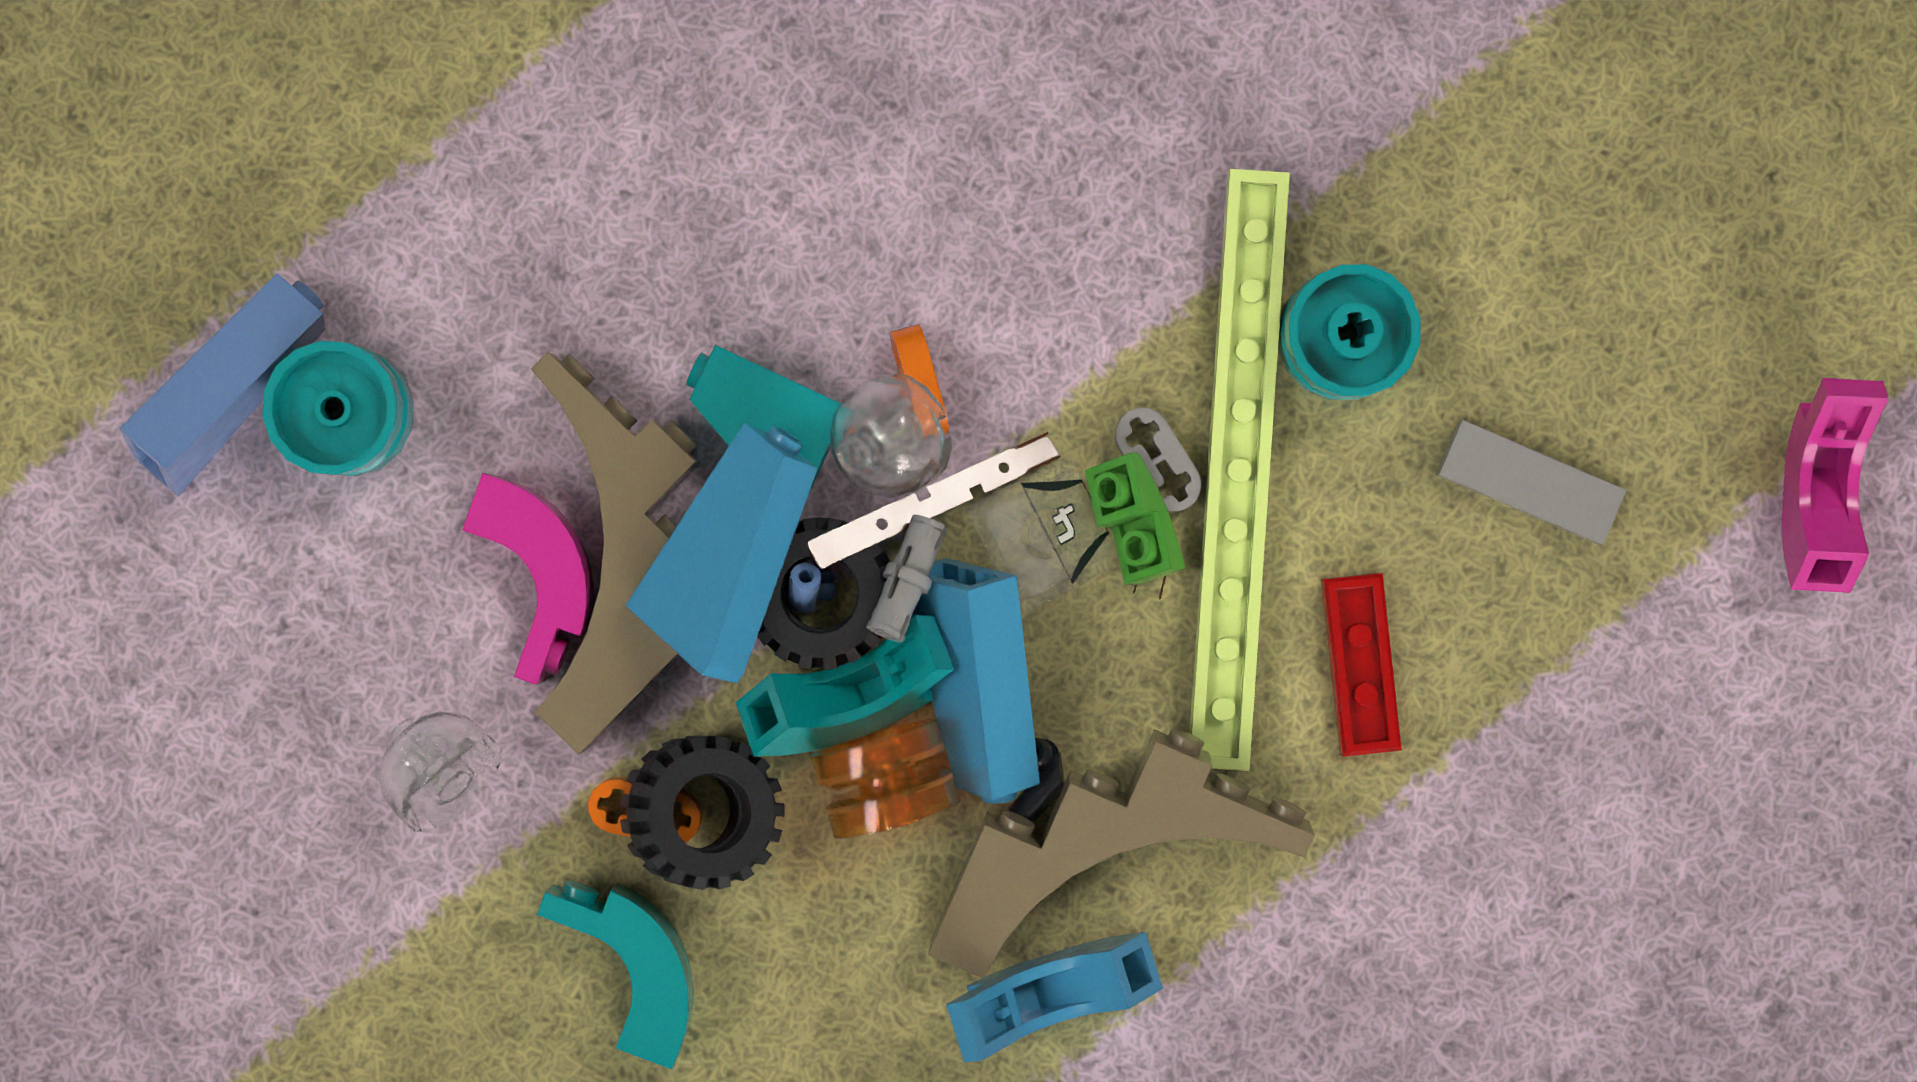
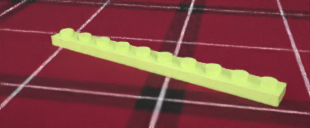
(1239, 465)

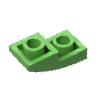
(1142, 529)

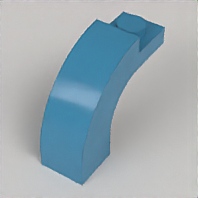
(1052, 989)

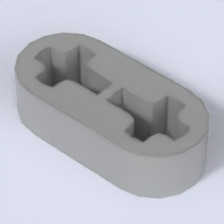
(1170, 452)

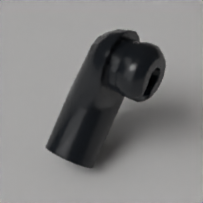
(1036, 799)

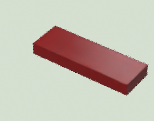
(1361, 664)

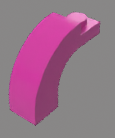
(1821, 485)
(555, 558)

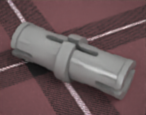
(907, 578)

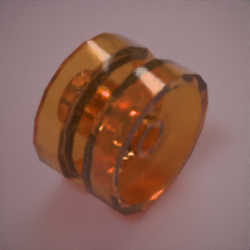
(888, 788)

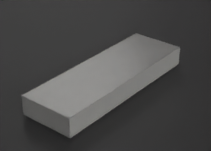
(1531, 482)

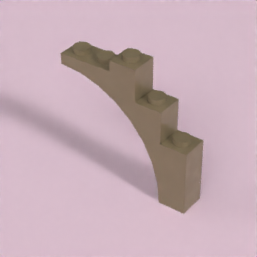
(632, 479)
(1090, 822)

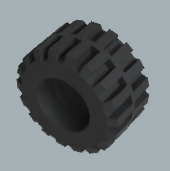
(832, 645)
(749, 822)

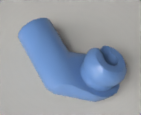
(808, 585)

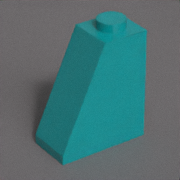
(740, 392)

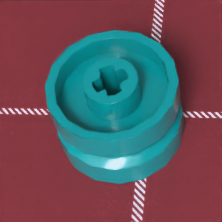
(1383, 324)
(304, 394)

